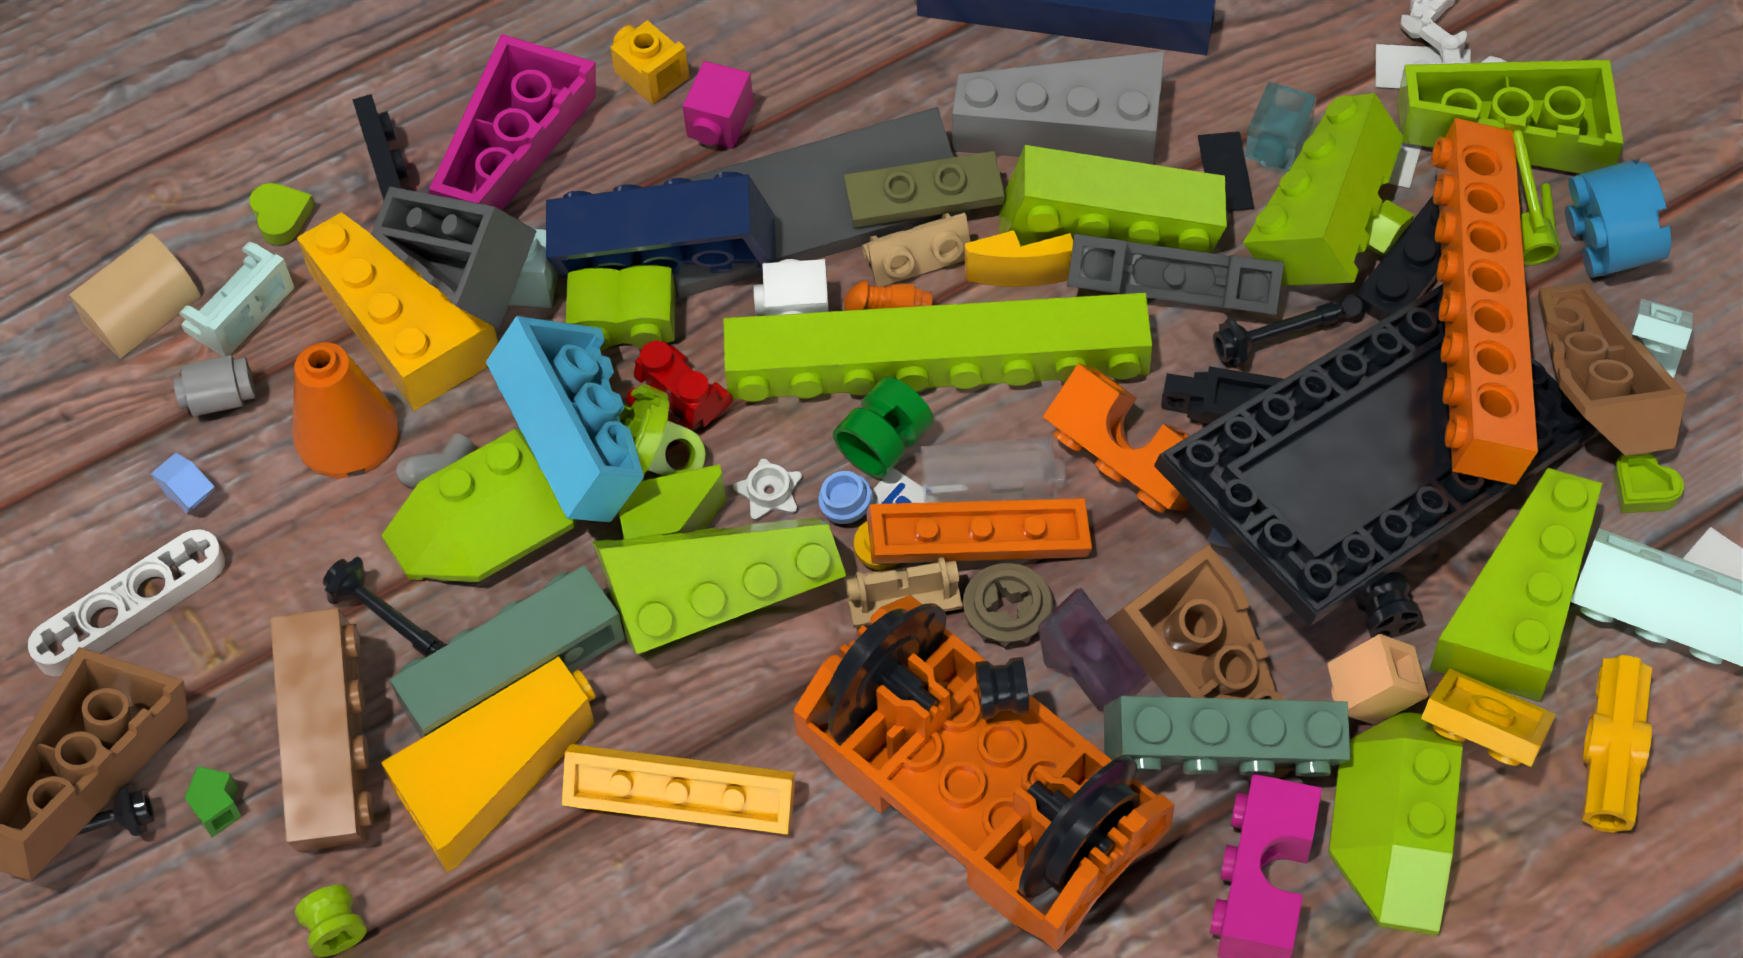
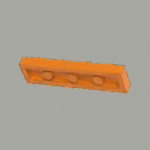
(978, 530)

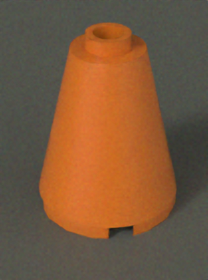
(339, 414)

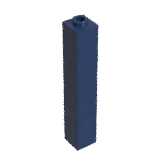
(1143, 23)

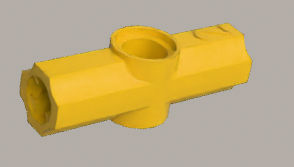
(1617, 744)

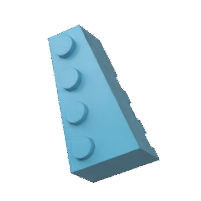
(568, 414)

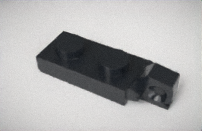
(1212, 392)

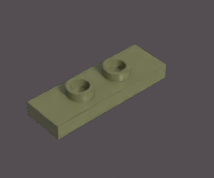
(923, 189)

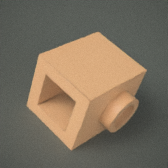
(1377, 679)

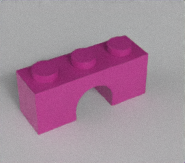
(1275, 825)

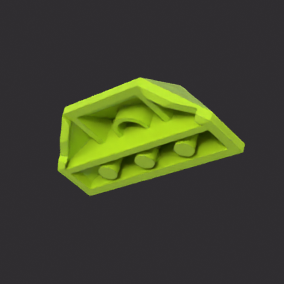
(477, 515)
(1398, 821)

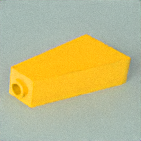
(489, 758)

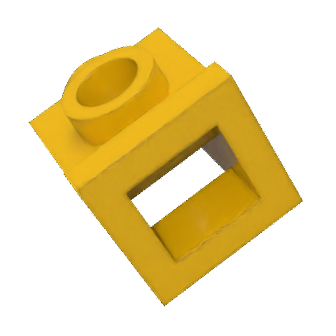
(642, 54)

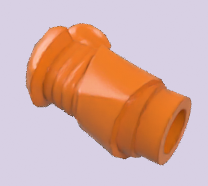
(866, 296)

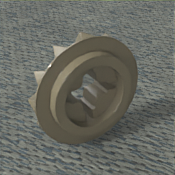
(1016, 584)

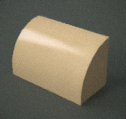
(134, 295)

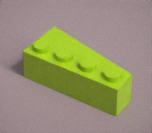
(711, 575)
(1520, 601)

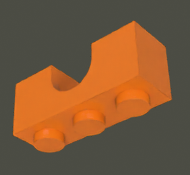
(1092, 416)

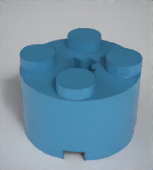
(1618, 217)

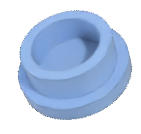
(845, 497)

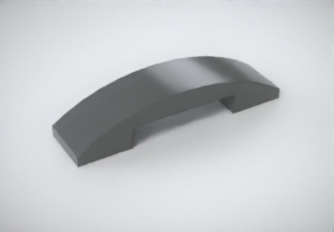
(1175, 274)

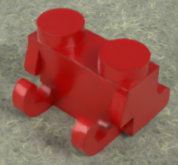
(687, 390)

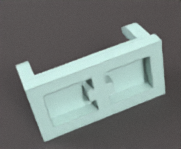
(241, 302)

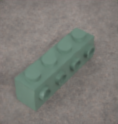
(562, 620)
(1228, 733)

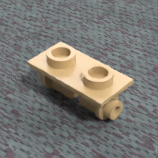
(917, 249)
(925, 582)

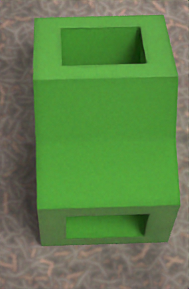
(212, 799)

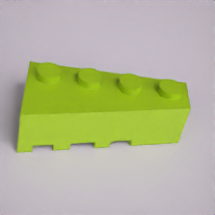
(1559, 106)
(1329, 194)
(1112, 199)

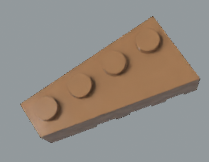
(321, 729)

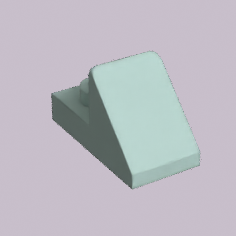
(1663, 332)

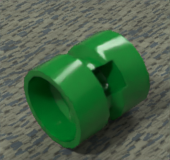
(878, 432)

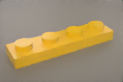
(678, 788)

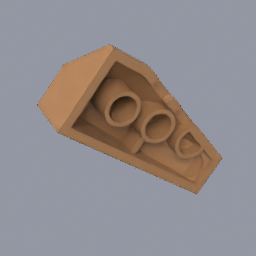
(1610, 371)
(1198, 636)

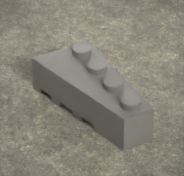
(1072, 106)

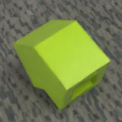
(1387, 227)

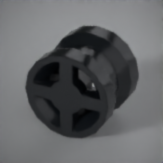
(1389, 606)
(1002, 688)

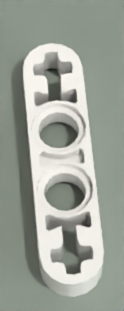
(122, 594)

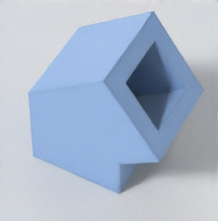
(182, 482)

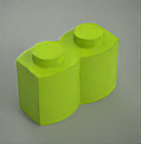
(627, 303)

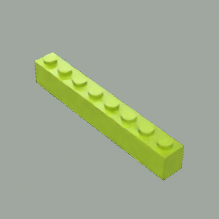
(936, 345)

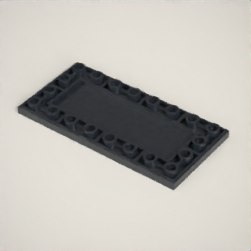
(1350, 463)

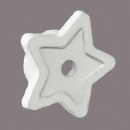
(766, 476)

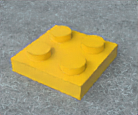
(1488, 716)

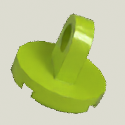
(654, 432)

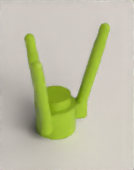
(1537, 227)

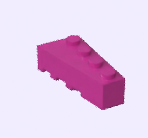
(513, 121)

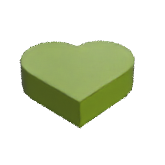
(280, 211)
(1645, 484)

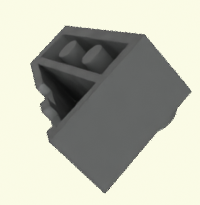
(457, 247)

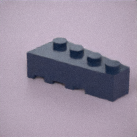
(663, 226)

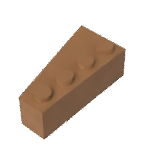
(80, 752)

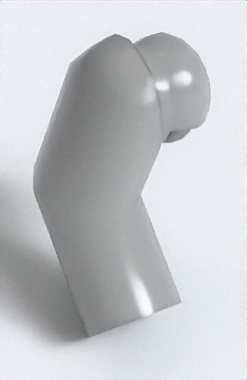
(419, 466)

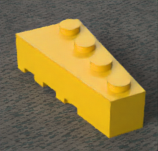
(395, 313)

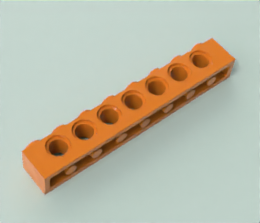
(1483, 303)

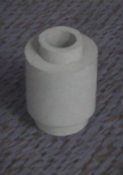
(214, 385)

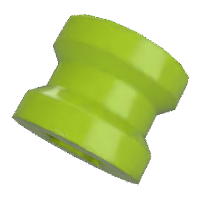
(330, 920)

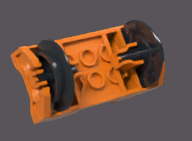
(1003, 795)

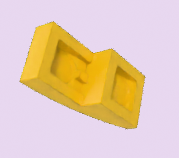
(1005, 263)

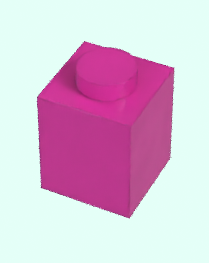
(718, 105)

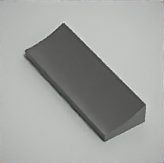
(810, 197)

